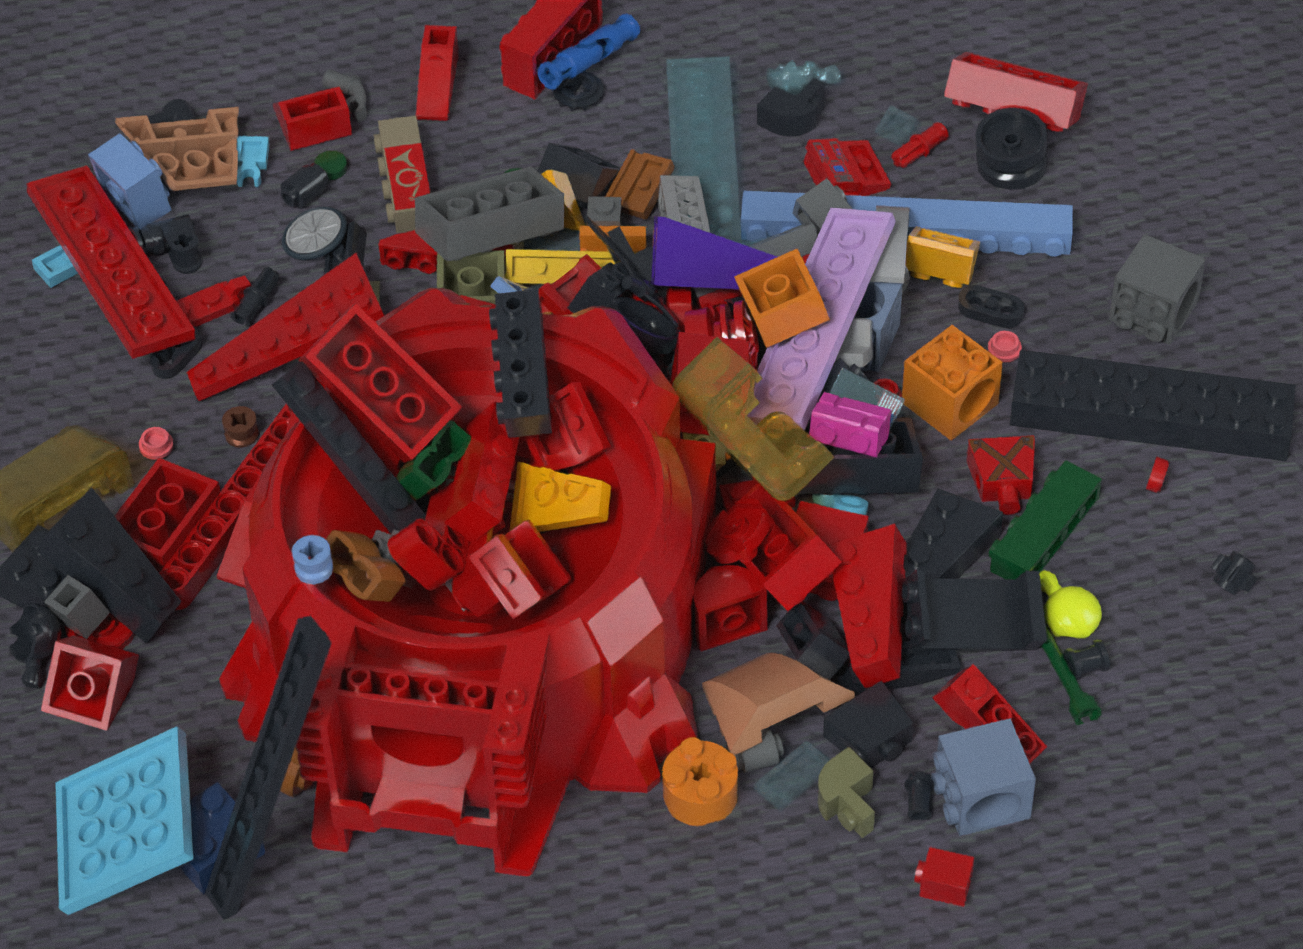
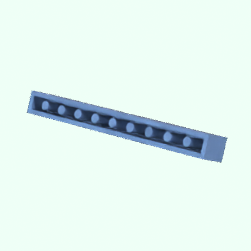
(998, 225)

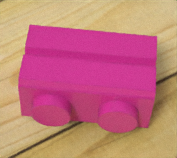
(850, 424)

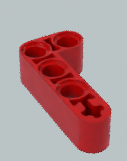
(430, 547)

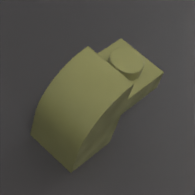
(840, 792)

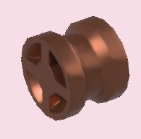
(240, 426)

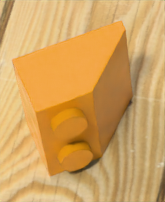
(941, 256)

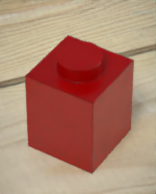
(945, 876)

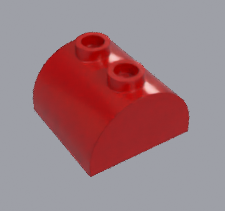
(728, 606)

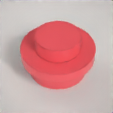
(1005, 346)
(155, 443)

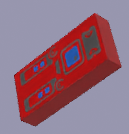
(833, 163)

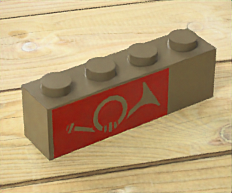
(403, 167)

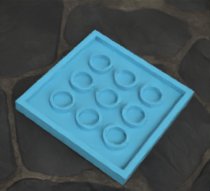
(123, 821)

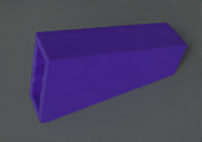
(698, 258)

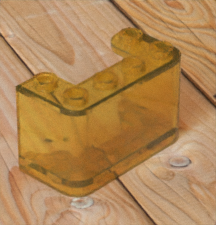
(720, 395)

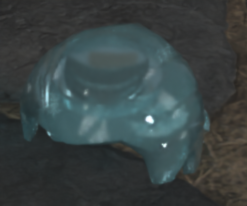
(795, 78)

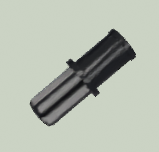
(255, 297)

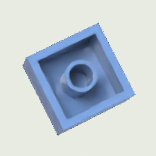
(131, 180)

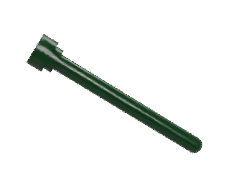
(1080, 702)

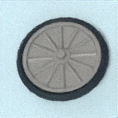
(314, 233)

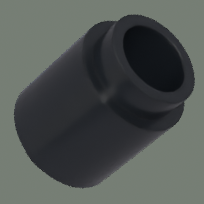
(304, 185)

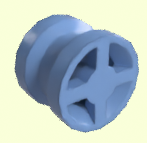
(319, 566)

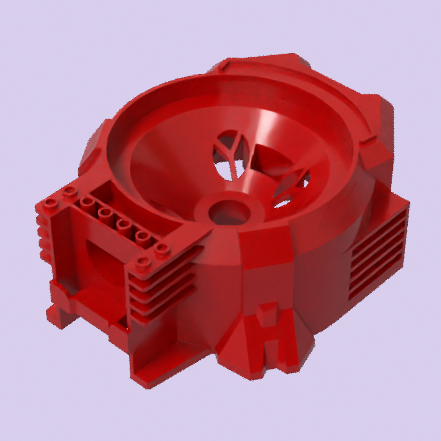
(490, 706)

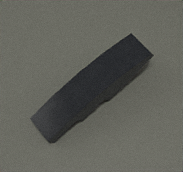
(915, 669)

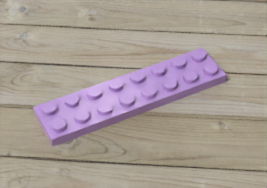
(841, 269)

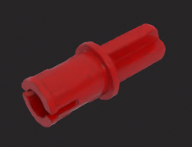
(920, 145)

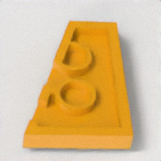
(557, 499)

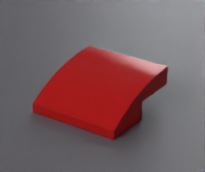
(865, 164)

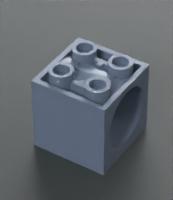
(883, 306)
(983, 777)

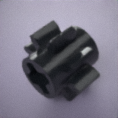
(1234, 572)

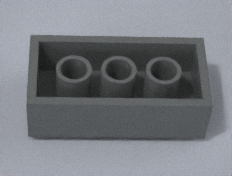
(489, 213)

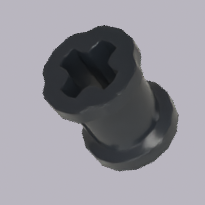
(1087, 659)

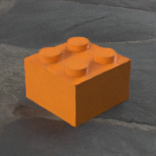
(782, 298)

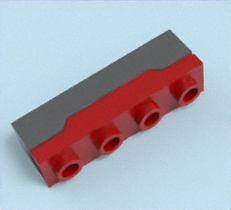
(798, 238)

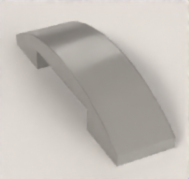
(893, 258)

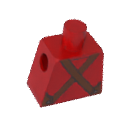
(1002, 469)

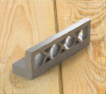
(672, 197)

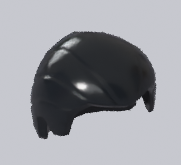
(35, 640)

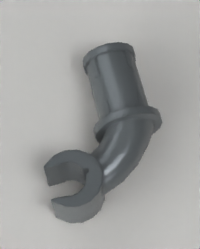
(351, 88)

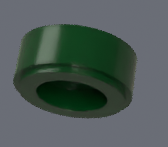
(332, 163)

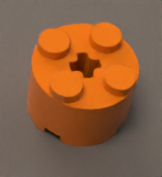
(700, 782)

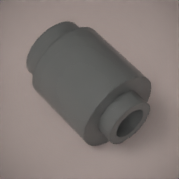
(761, 755)

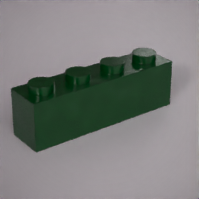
(1045, 522)

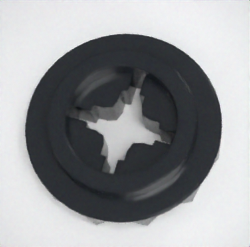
(592, 91)

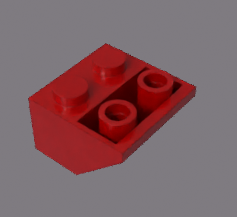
(314, 118)

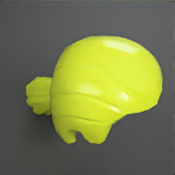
(1069, 609)

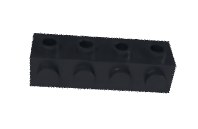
(522, 363)

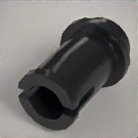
(919, 795)

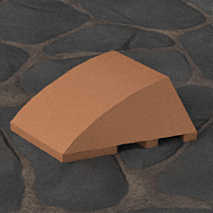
(189, 151)
(765, 694)

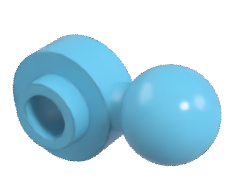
(842, 502)

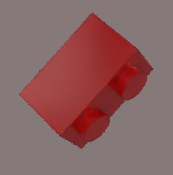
(88, 681)

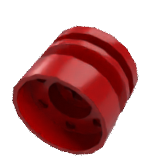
(740, 327)

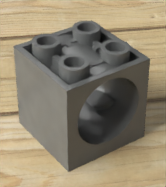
(1156, 289)

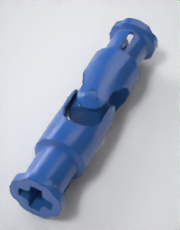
(588, 51)

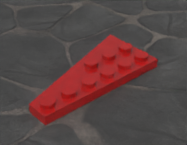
(286, 330)

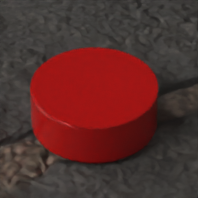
(1157, 475)

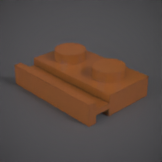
(639, 182)

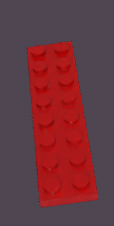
(110, 262)

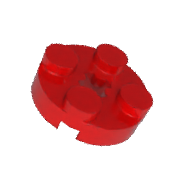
(738, 533)

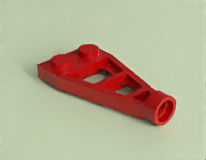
(578, 428)

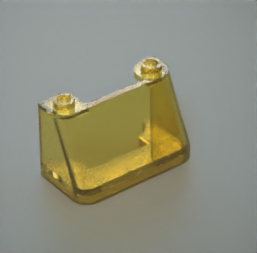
(56, 477)

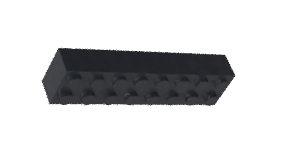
(1153, 405)

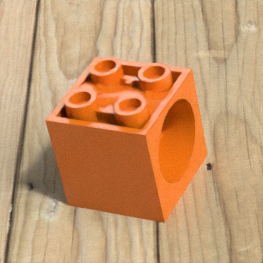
(951, 382)

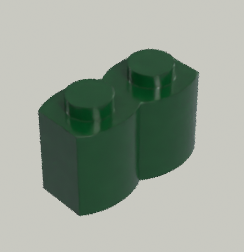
(434, 461)

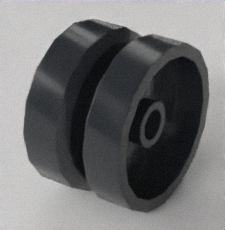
(1011, 148)
(649, 326)

